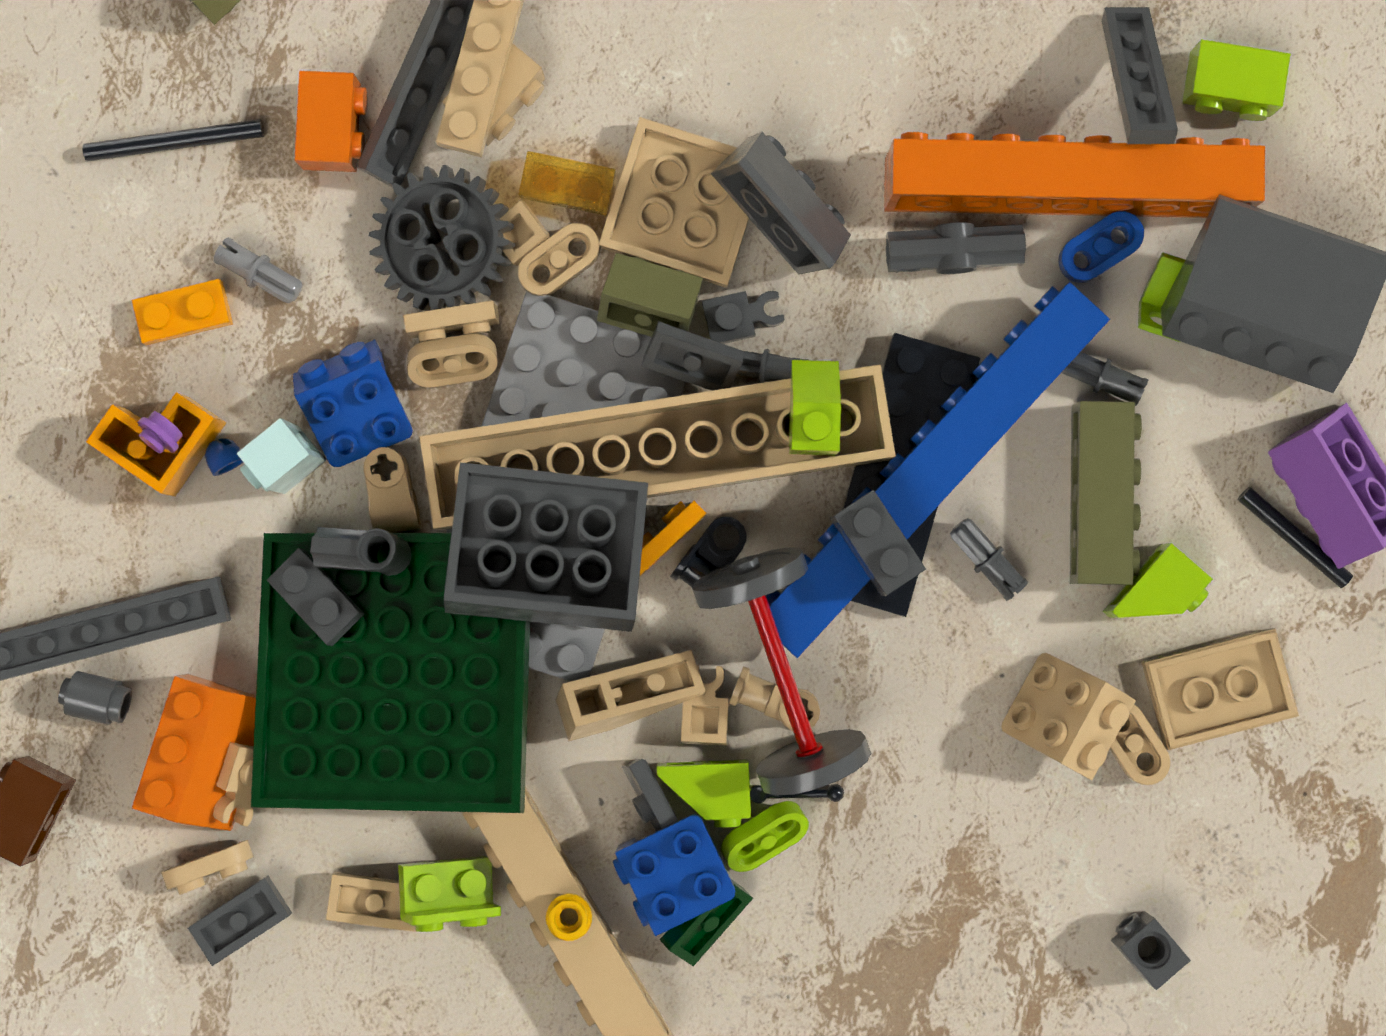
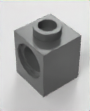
(1166, 958)

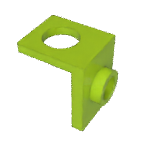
(1157, 291)

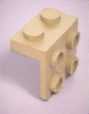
(1067, 714)

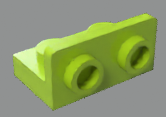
(447, 893)

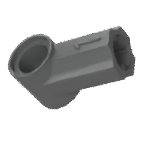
(358, 550)

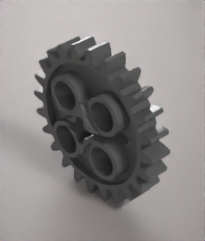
(475, 220)

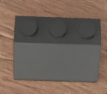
(783, 204)

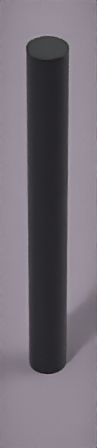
(173, 140)

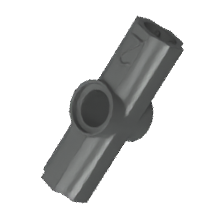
(955, 248)

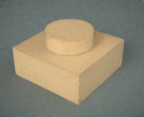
(527, 232)

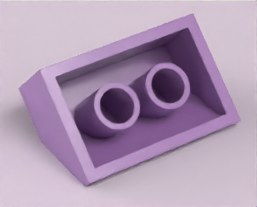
(1336, 484)

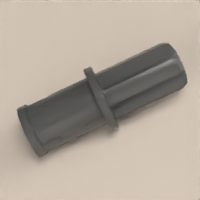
(766, 366)
(1106, 377)
(988, 558)

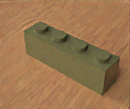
(1103, 493)

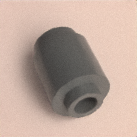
(95, 698)

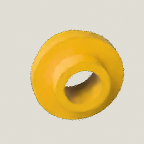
(569, 931)

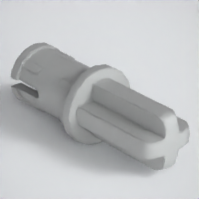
(258, 271)

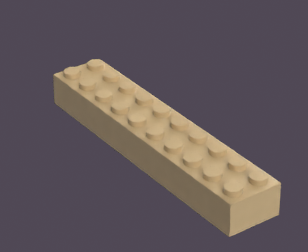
(668, 441)

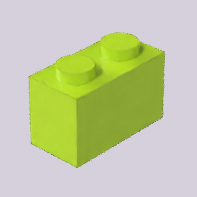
(1236, 80)

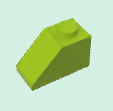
(815, 408)
(1164, 586)
(712, 788)

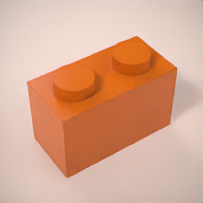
(329, 121)

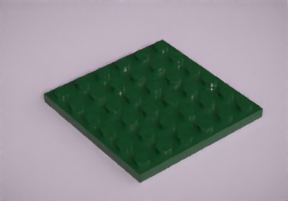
(401, 708)

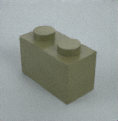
(643, 293)

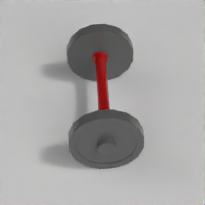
(812, 758)

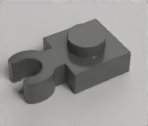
(732, 317)

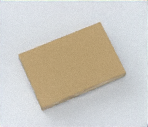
(1220, 689)

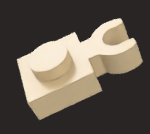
(706, 716)
(237, 782)

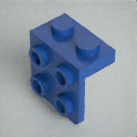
(351, 403)
(674, 874)

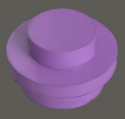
(159, 433)

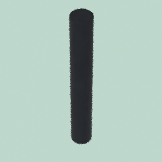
(1294, 537)

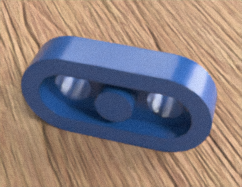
(1100, 248)

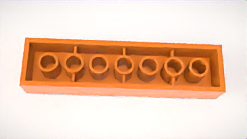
(1069, 176)

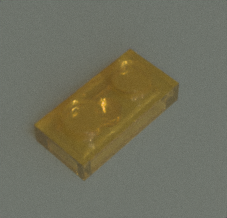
(567, 183)

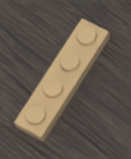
(479, 75)

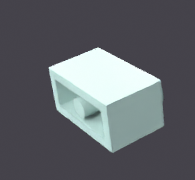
(279, 457)

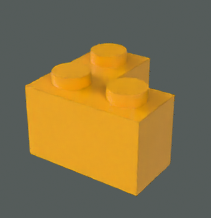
(165, 472)

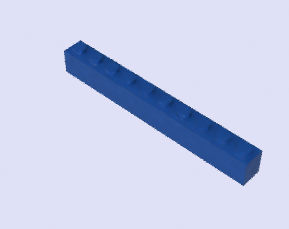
(943, 454)

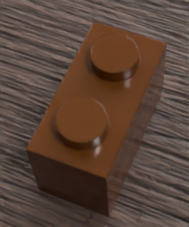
(29, 807)

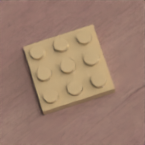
(673, 207)

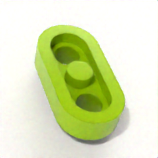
(764, 836)

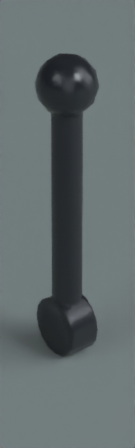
(834, 793)

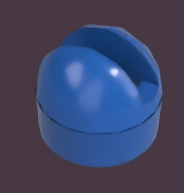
(222, 456)

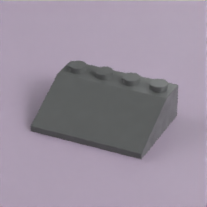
(1275, 294)
(546, 547)

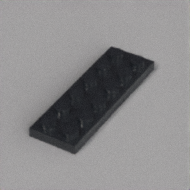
(916, 384)

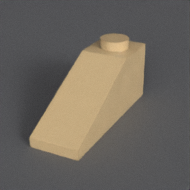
(627, 694)

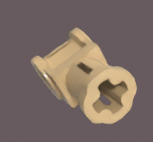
(767, 699)

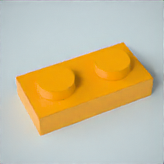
(182, 312)
(679, 523)

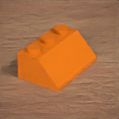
(191, 750)

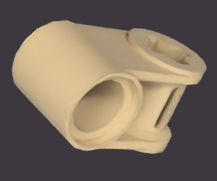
(394, 501)

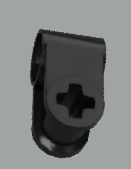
(707, 555)

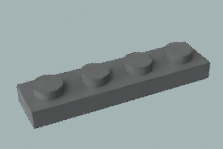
(1139, 76)

